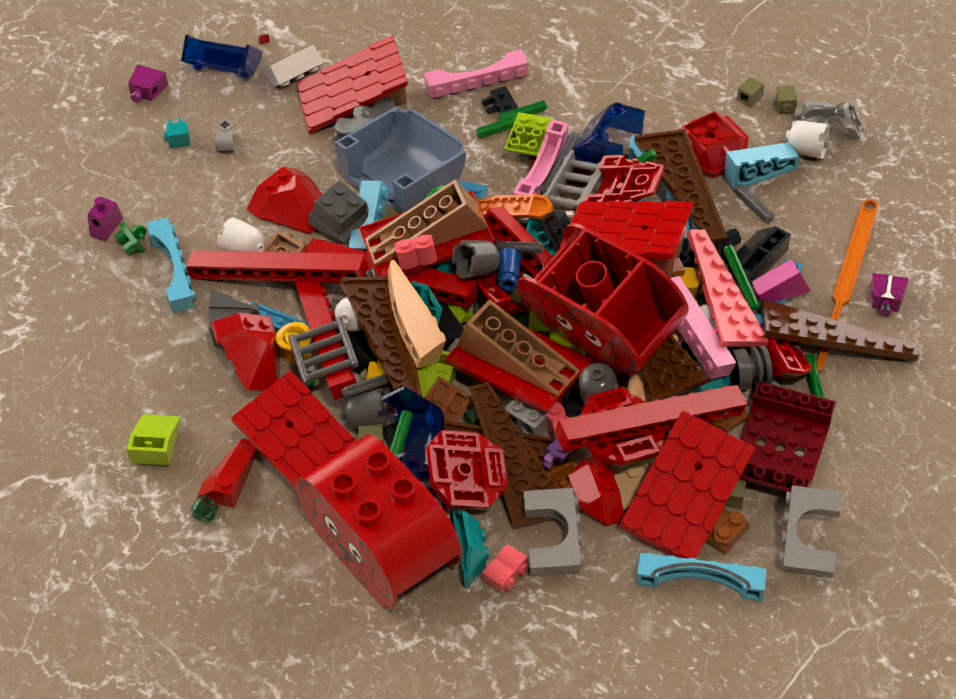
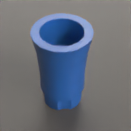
(509, 268)

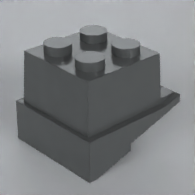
(338, 212)
(224, 306)

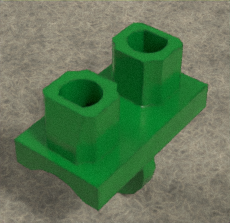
(133, 235)

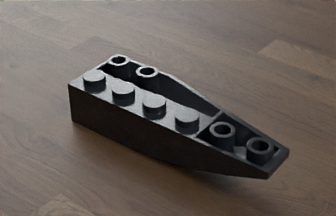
(762, 252)

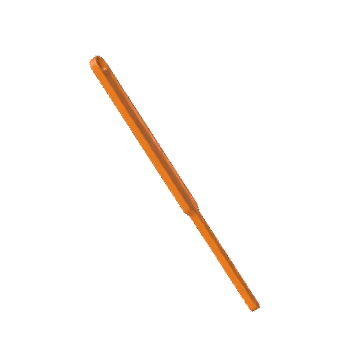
(851, 266)

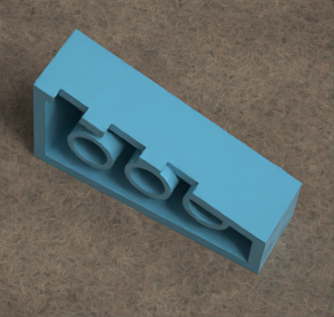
(759, 164)

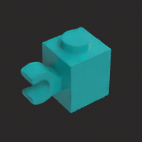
(177, 134)

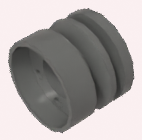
(751, 367)

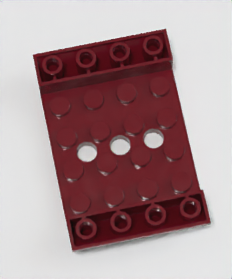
(789, 421)

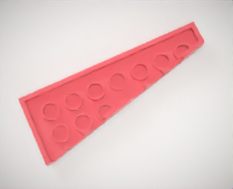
(729, 309)

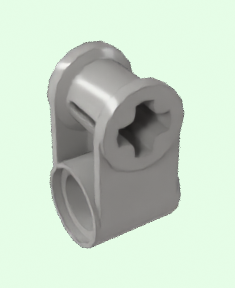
(225, 136)

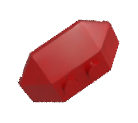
(787, 358)
(597, 491)

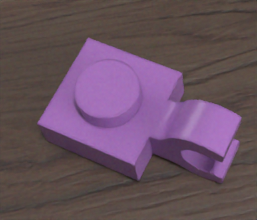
(555, 453)

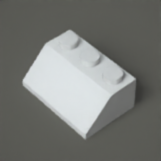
(293, 66)

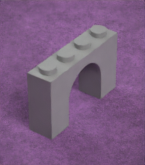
(566, 555)
(797, 556)

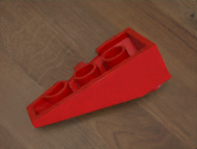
(229, 477)

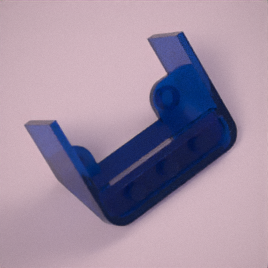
(221, 56)
(594, 141)
(424, 427)

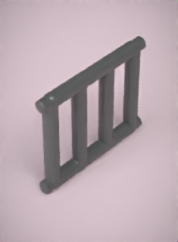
(346, 349)

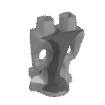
(822, 112)

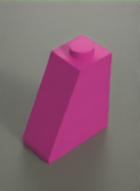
(780, 283)

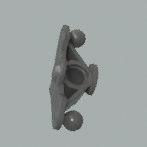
(361, 116)

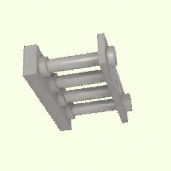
(564, 173)

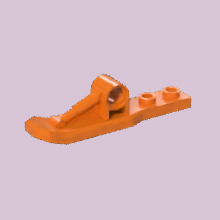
(519, 205)

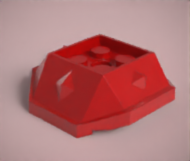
(712, 138)
(626, 450)
(466, 469)

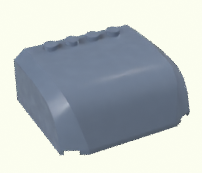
(404, 154)

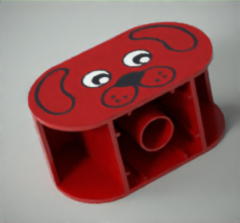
(605, 300)
(378, 519)

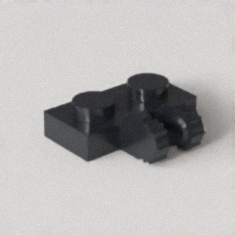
(499, 101)

